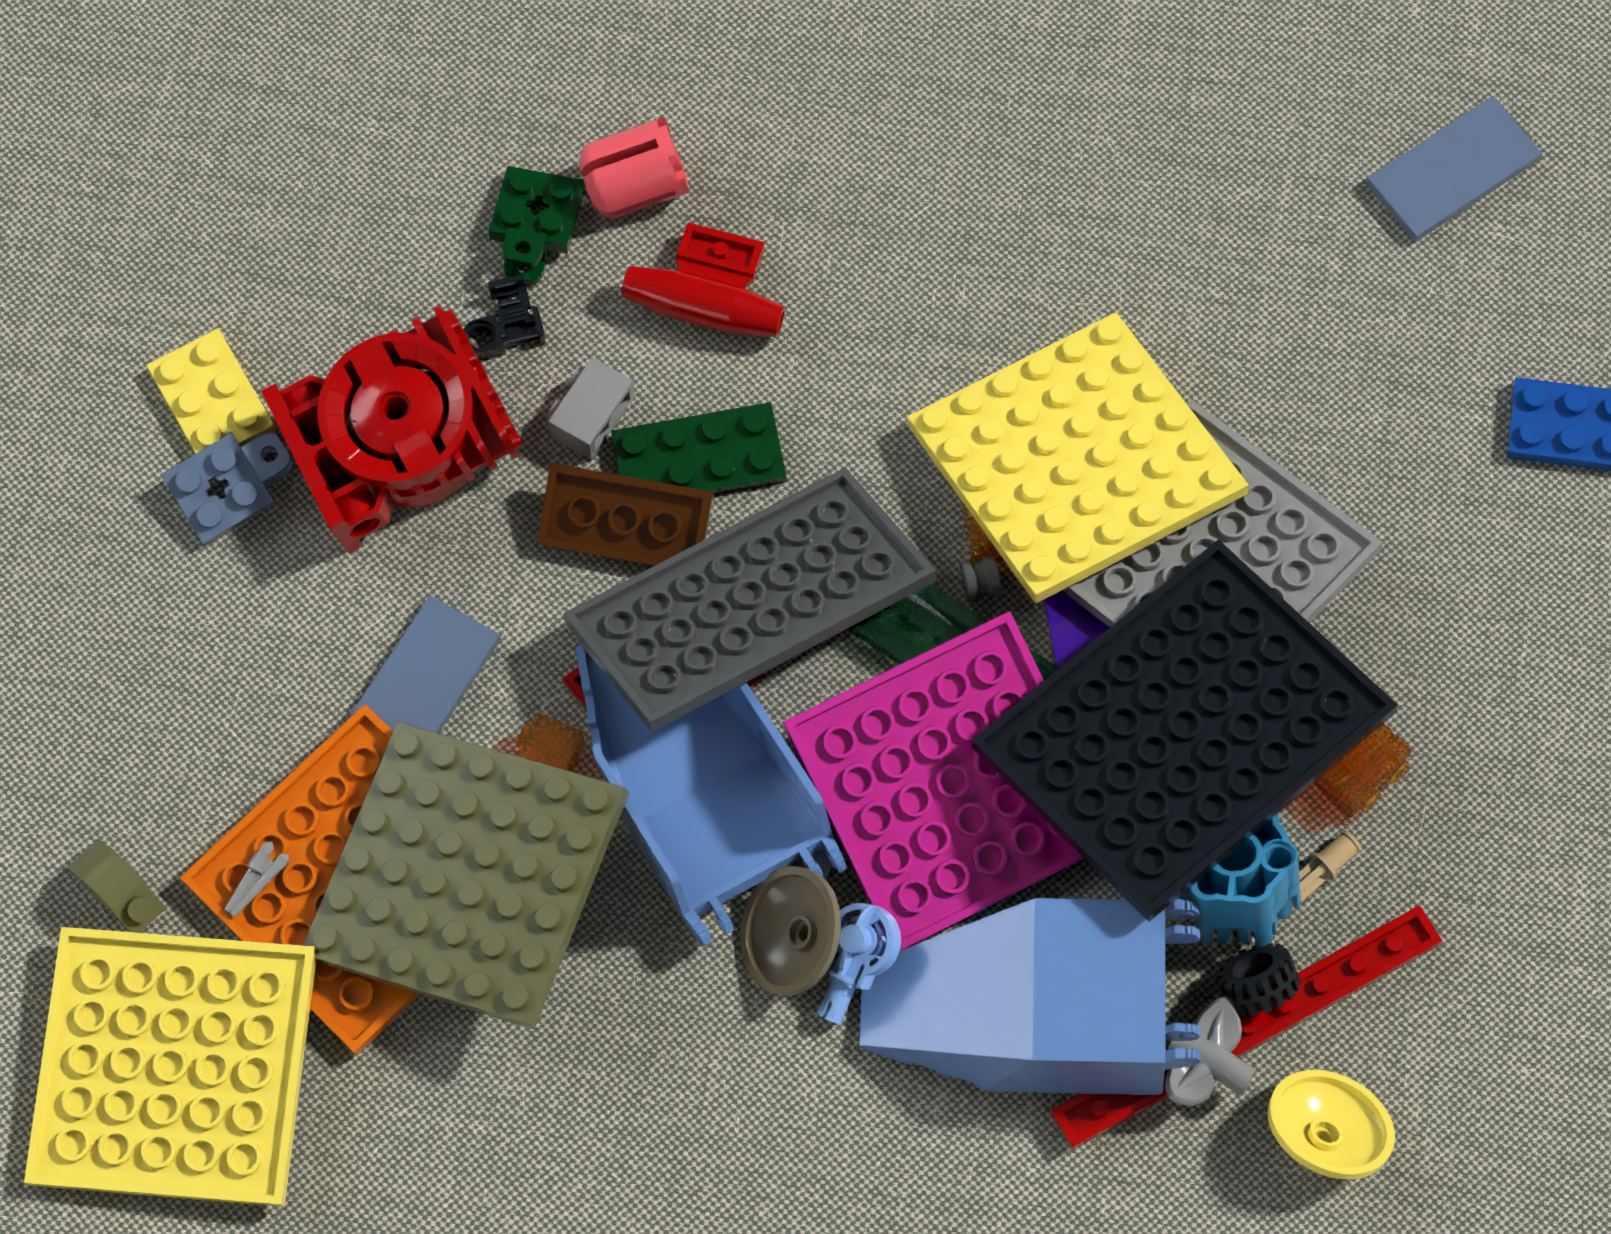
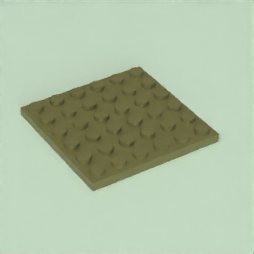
(465, 874)

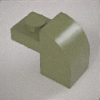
(116, 886)

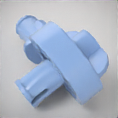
(853, 963)

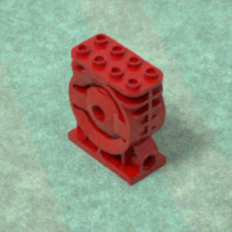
(373, 384)

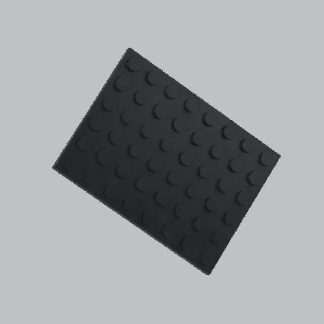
(1183, 729)

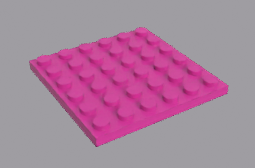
(910, 796)

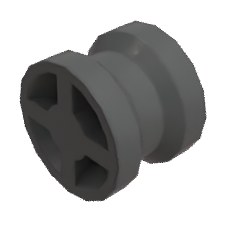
(980, 578)

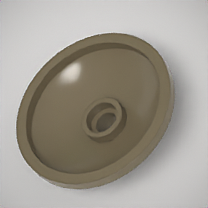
(790, 930)

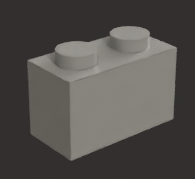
(590, 408)

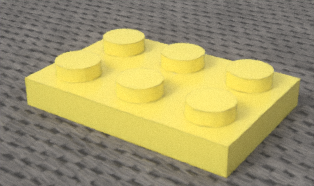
(210, 393)

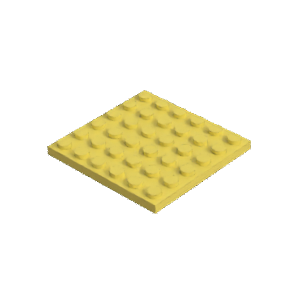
(1077, 456)
(171, 1066)

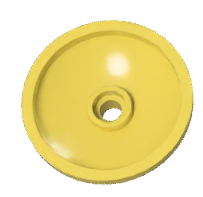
(1331, 1124)

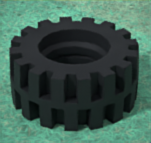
(1259, 979)

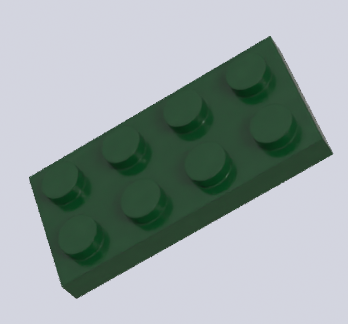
(705, 451)

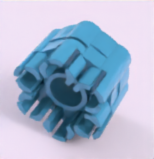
(1252, 896)

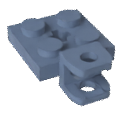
(247, 479)

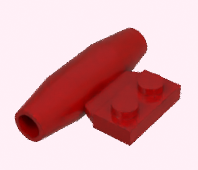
(709, 285)

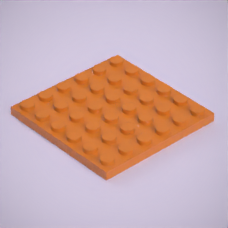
(311, 822)

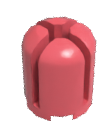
(633, 169)

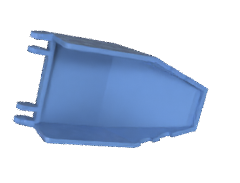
(708, 796)
(1038, 1000)

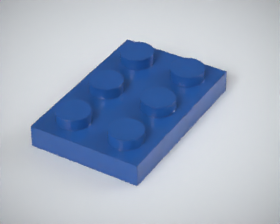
(1560, 424)

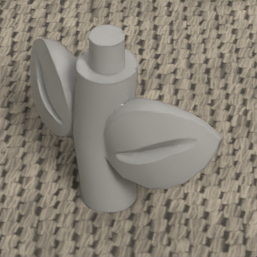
(1219, 1037)

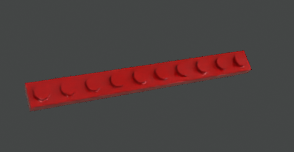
(1320, 988)

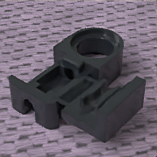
(515, 322)

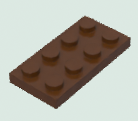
(621, 515)

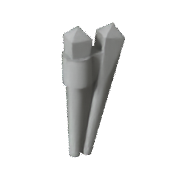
(258, 876)

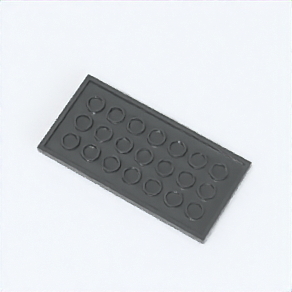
(749, 598)

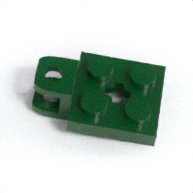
(530, 236)

